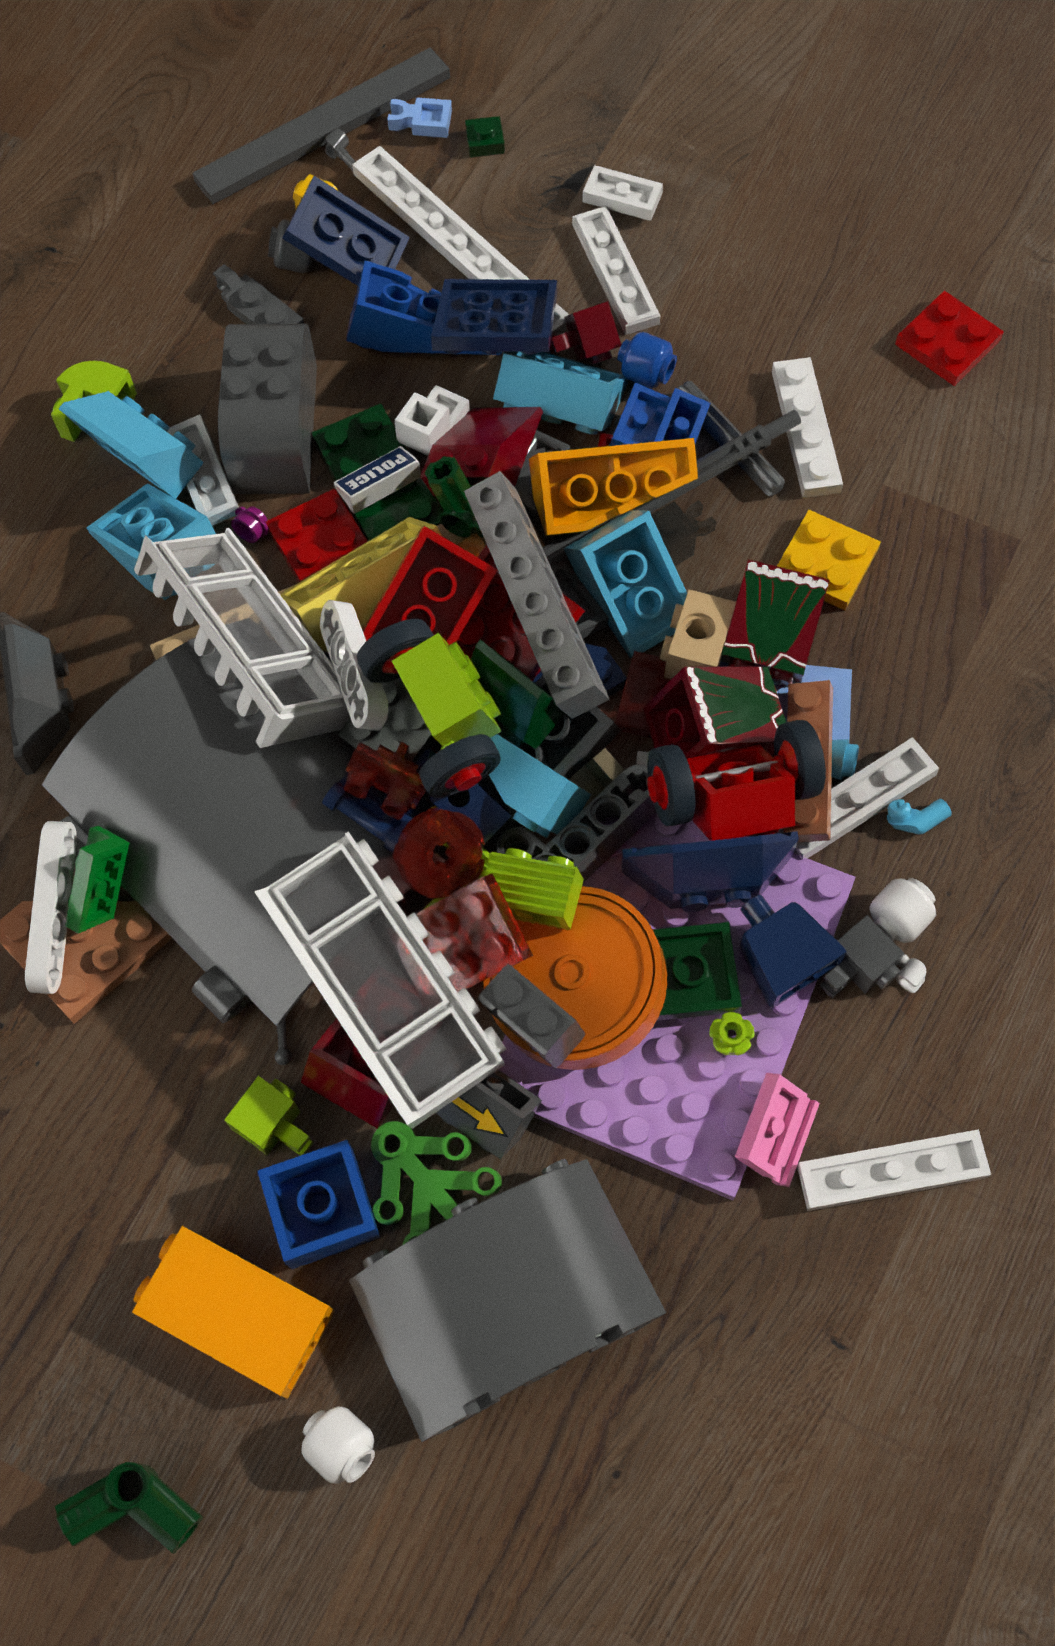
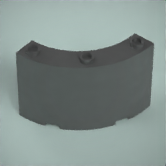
(503, 1295)

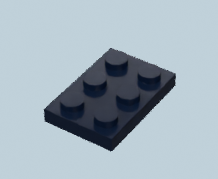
(342, 232)

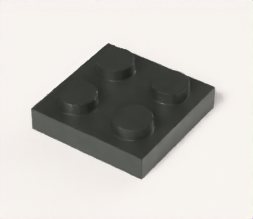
(402, 725)

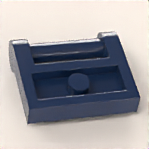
(369, 814)

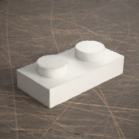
(622, 192)

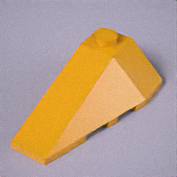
(596, 484)

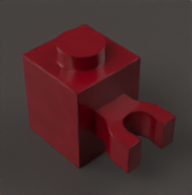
(589, 333)

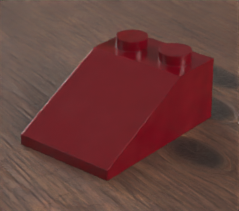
(488, 443)
(343, 1077)

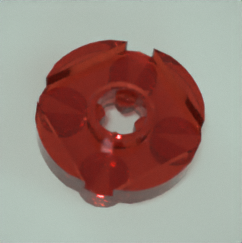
(416, 846)

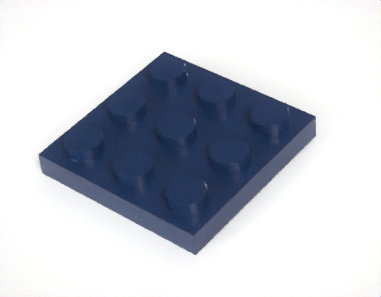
(495, 316)

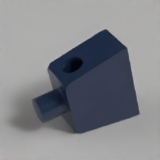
(478, 803)
(786, 949)

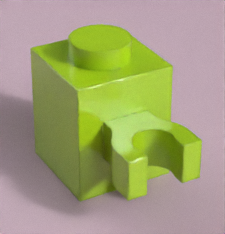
(267, 1116)

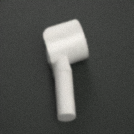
(912, 974)

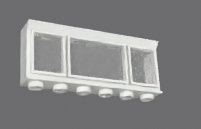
(252, 631)
(383, 979)

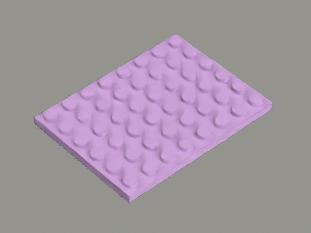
(674, 1094)

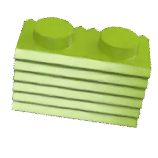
(536, 888)

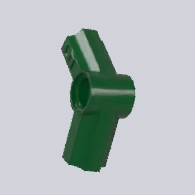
(449, 486)
(104, 1503)

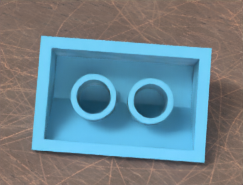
(561, 389)
(136, 440)

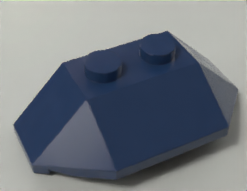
(709, 871)

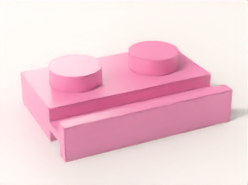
(777, 1129)

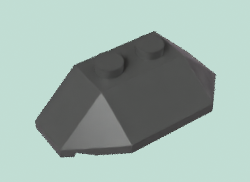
(34, 692)

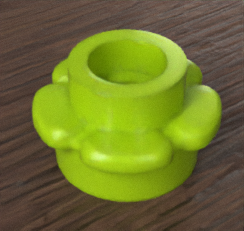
(731, 1046)

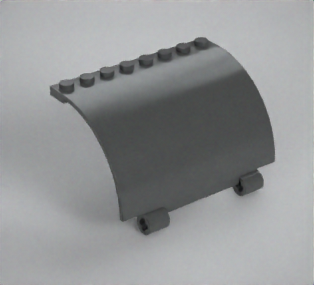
(209, 821)

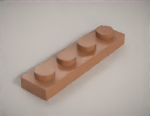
(815, 705)

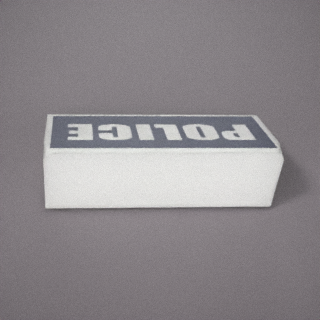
(378, 479)

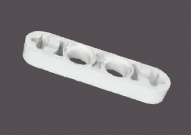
(343, 639)
(50, 907)

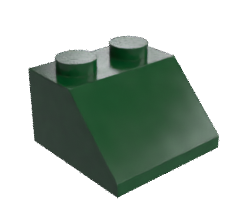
(524, 706)

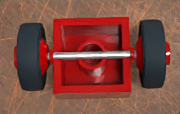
(738, 788)

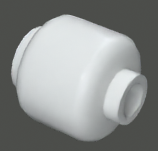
(903, 909)
(338, 1445)

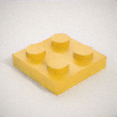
(830, 552)

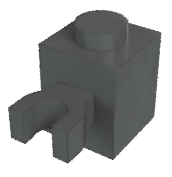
(868, 960)

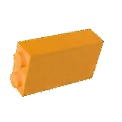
(232, 1311)

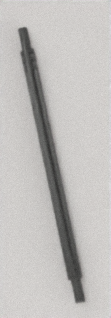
(707, 467)

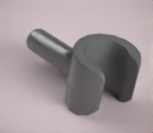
(336, 145)

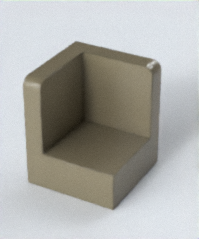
(597, 774)

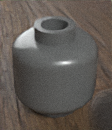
(285, 254)

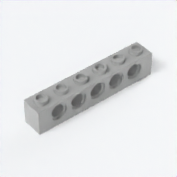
(536, 596)

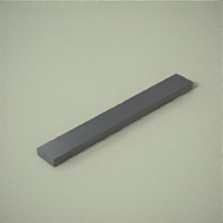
(309, 130)

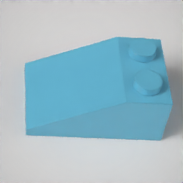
(148, 514)
(630, 578)
(538, 794)

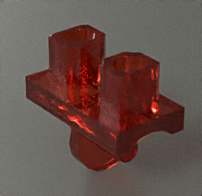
(387, 772)

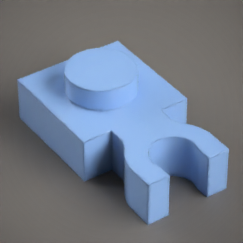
(425, 117)

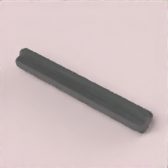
(724, 431)

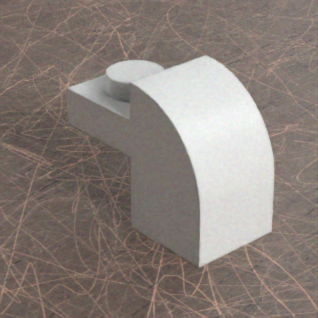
(429, 418)

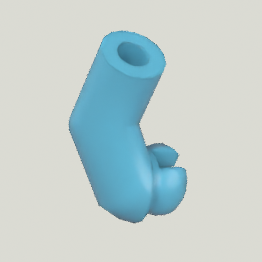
(916, 821)

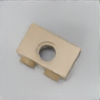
(700, 618)

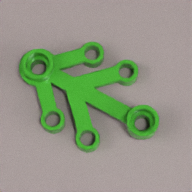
(428, 1184)

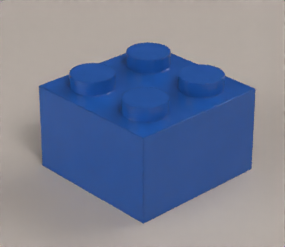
(318, 1204)

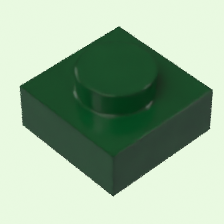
(485, 136)

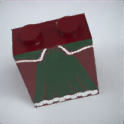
(775, 621)
(716, 710)

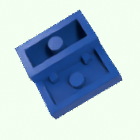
(657, 417)

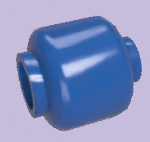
(647, 360)

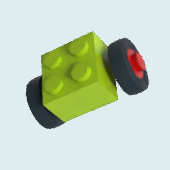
(447, 697)

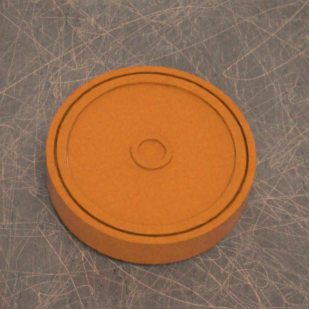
(601, 973)

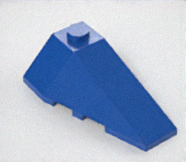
(393, 313)

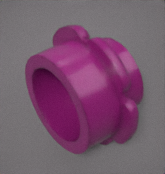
(249, 524)

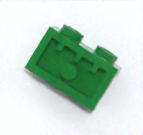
(96, 880)

